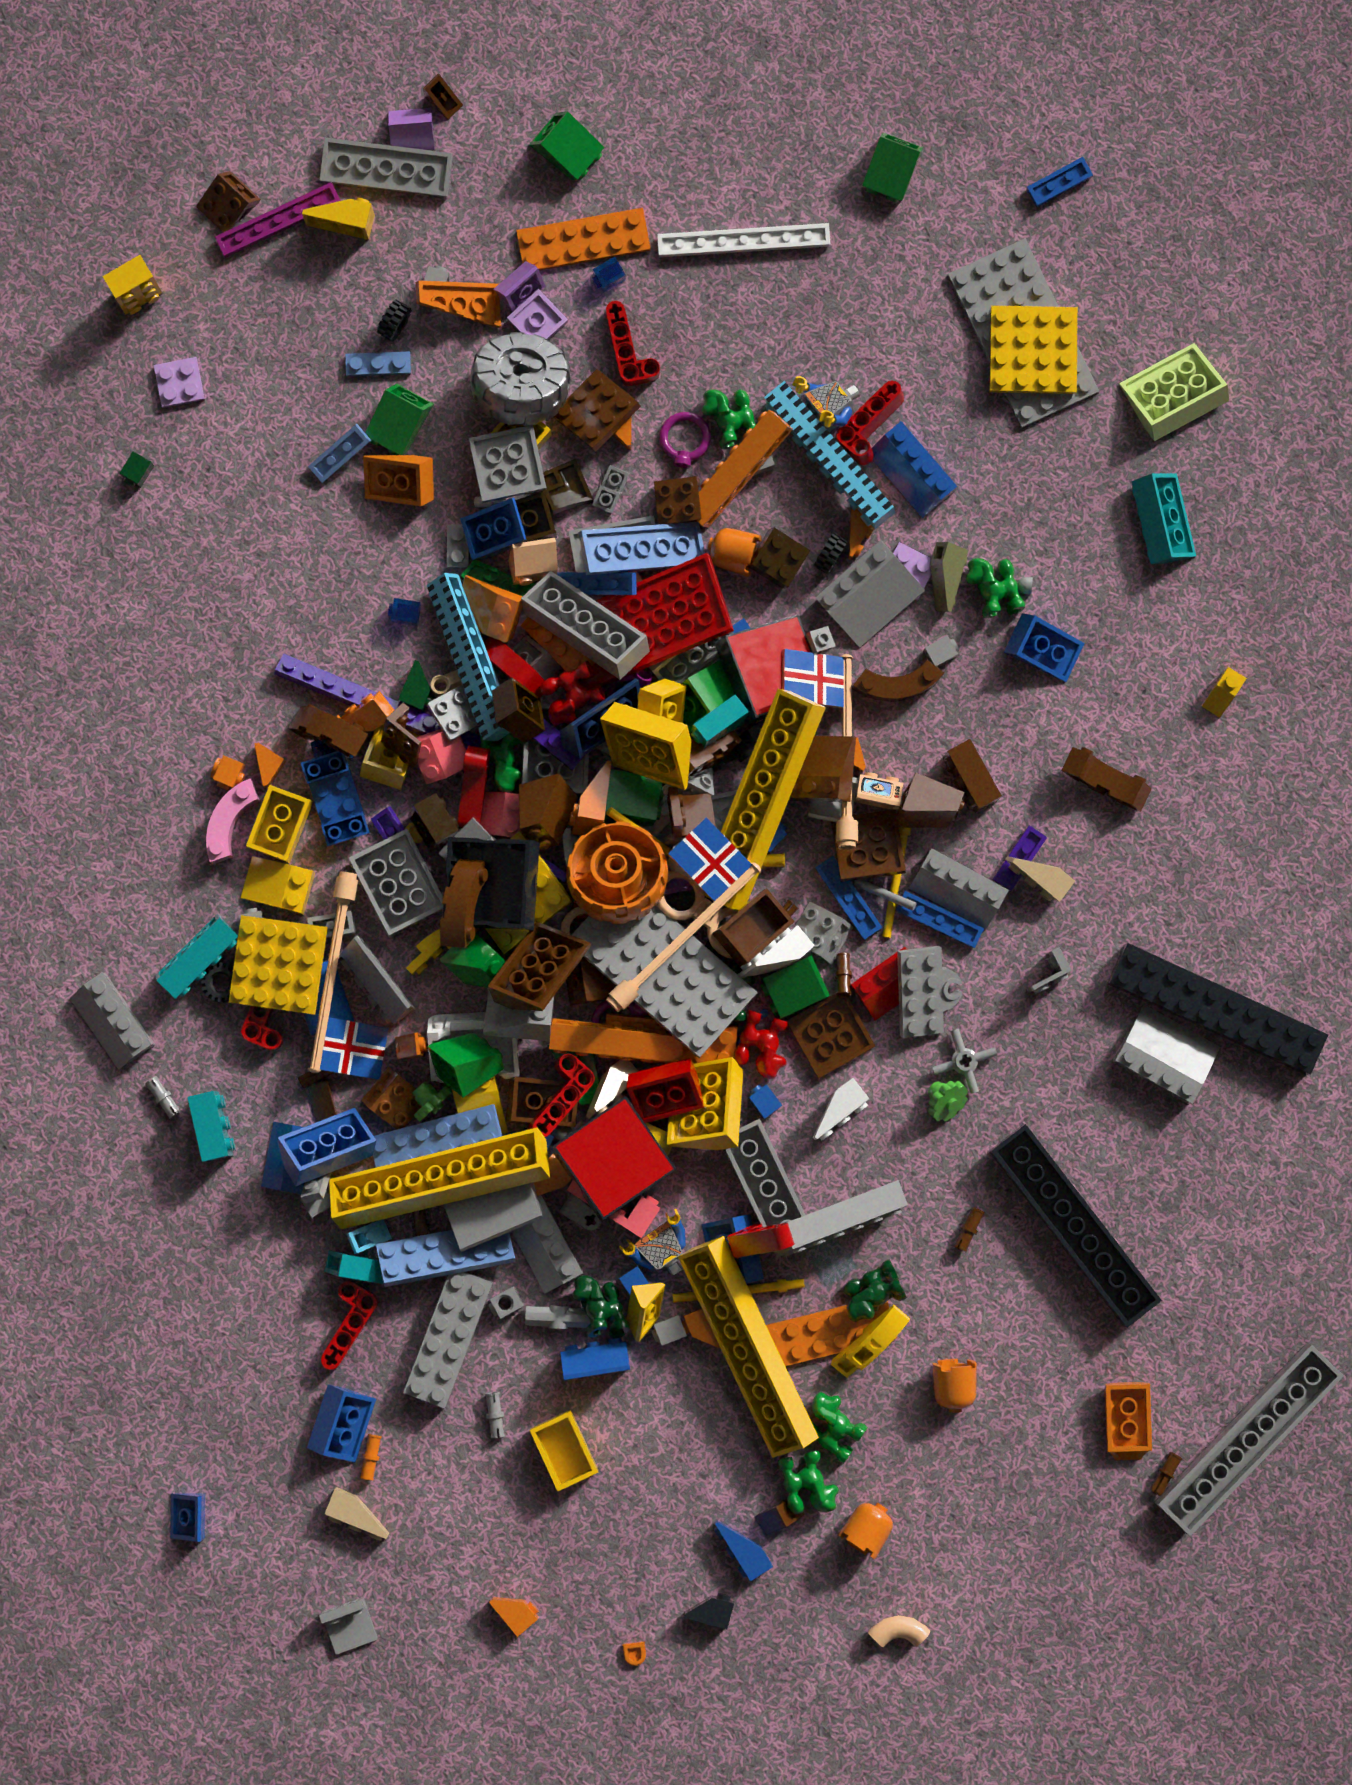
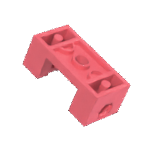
(639, 1218)

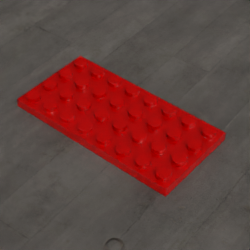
(673, 610)

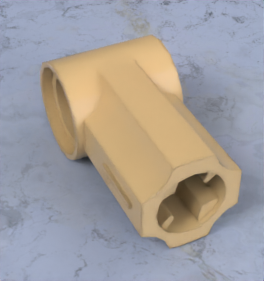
(451, 680)

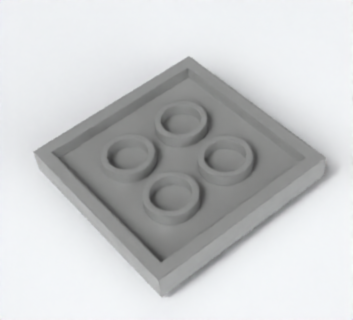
(507, 463)

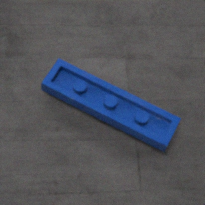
(602, 584)
(848, 899)
(942, 920)

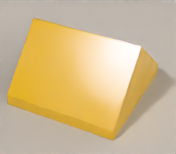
(644, 1308)

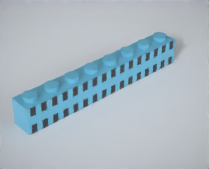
(830, 455)
(467, 651)

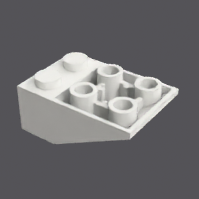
(779, 953)
(843, 1102)

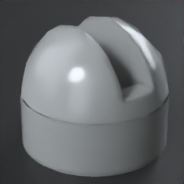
(1025, 585)

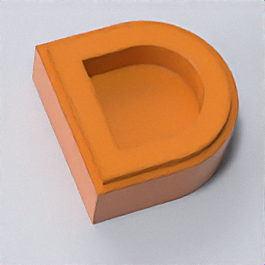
(634, 1653)

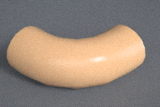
(899, 1627)

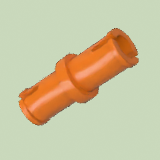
(370, 1457)

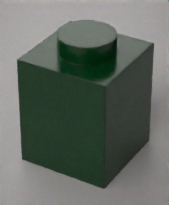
(136, 470)

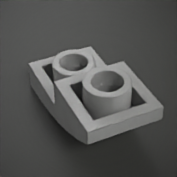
(611, 489)

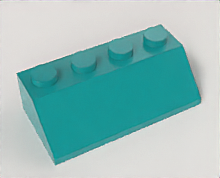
(1163, 518)
(196, 957)

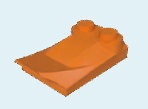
(1128, 1419)

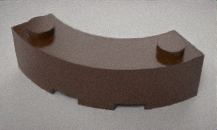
(899, 687)
(339, 735)
(1103, 778)
(460, 902)

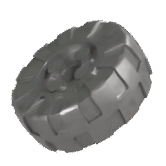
(520, 379)

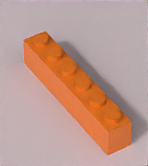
(741, 465)
(614, 1040)

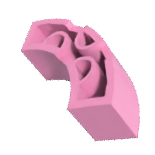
(224, 817)

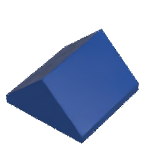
(187, 1516)

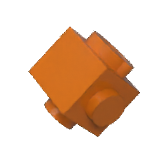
(227, 772)

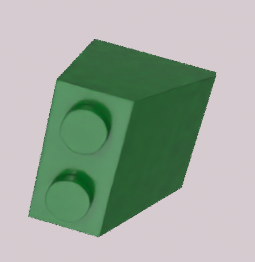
(567, 145)
(892, 167)
(398, 419)
(705, 693)
(634, 798)
(475, 963)
(794, 988)
(465, 1062)

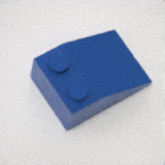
(493, 530)
(1044, 647)

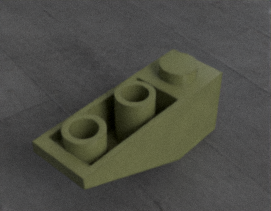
(946, 571)

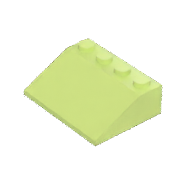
(1175, 391)

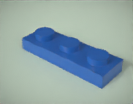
(1059, 182)

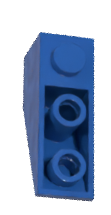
(749, 1554)

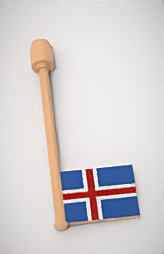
(827, 683)
(718, 871)
(340, 1043)

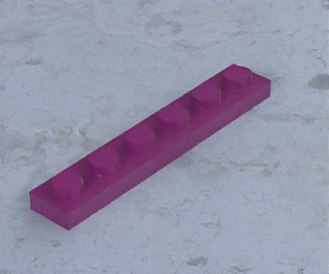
(274, 220)

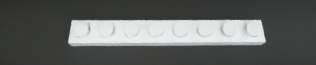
(743, 240)

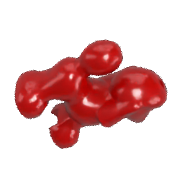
(576, 694)
(766, 1040)

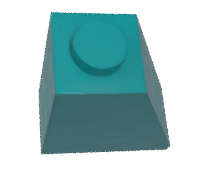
(719, 721)
(353, 1267)

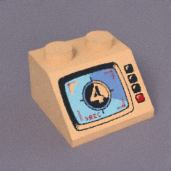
(879, 792)

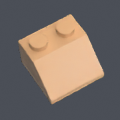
(532, 560)

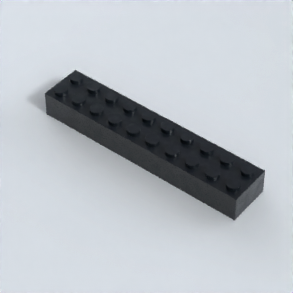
(1217, 1009)
(1075, 1225)

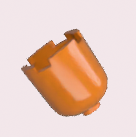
(733, 550)
(954, 1383)
(867, 1529)

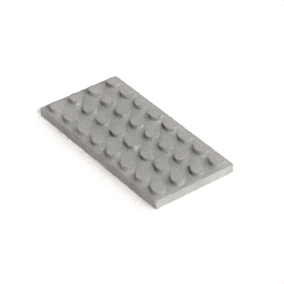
(1014, 279)
(687, 995)

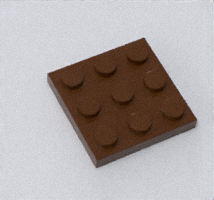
(596, 410)
(877, 849)
(830, 1034)

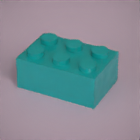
(211, 1126)

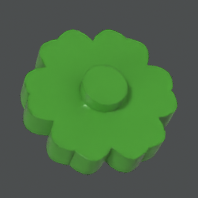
(429, 1099)
(946, 1099)

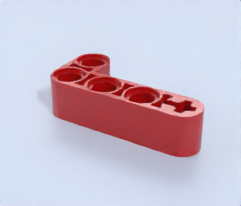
(626, 343)
(890, 399)
(513, 665)
(474, 784)
(263, 1031)
(558, 1100)
(760, 1239)
(346, 1327)

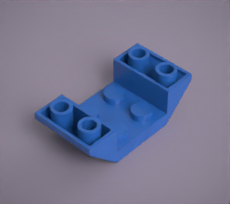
(335, 797)

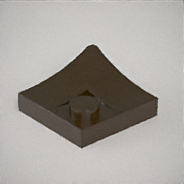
(566, 487)

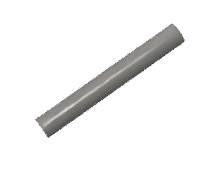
(885, 894)

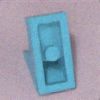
(369, 1236)

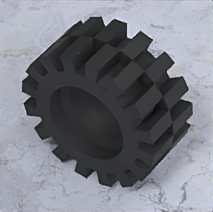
(394, 320)
(830, 553)
(208, 978)

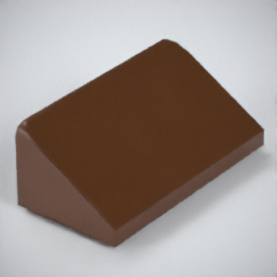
(322, 1100)

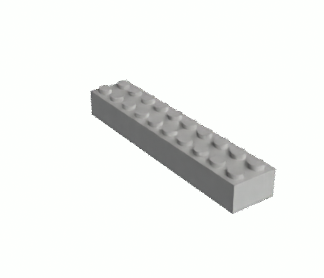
(1249, 1439)

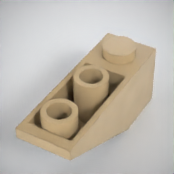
(1049, 879)
(611, 1086)
(351, 1510)

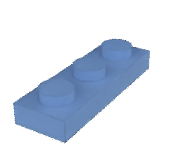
(378, 363)
(339, 453)

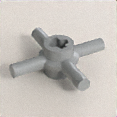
(957, 1056)

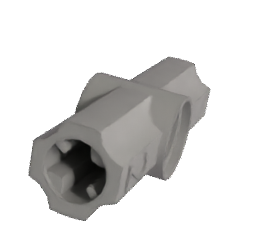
(556, 1317)

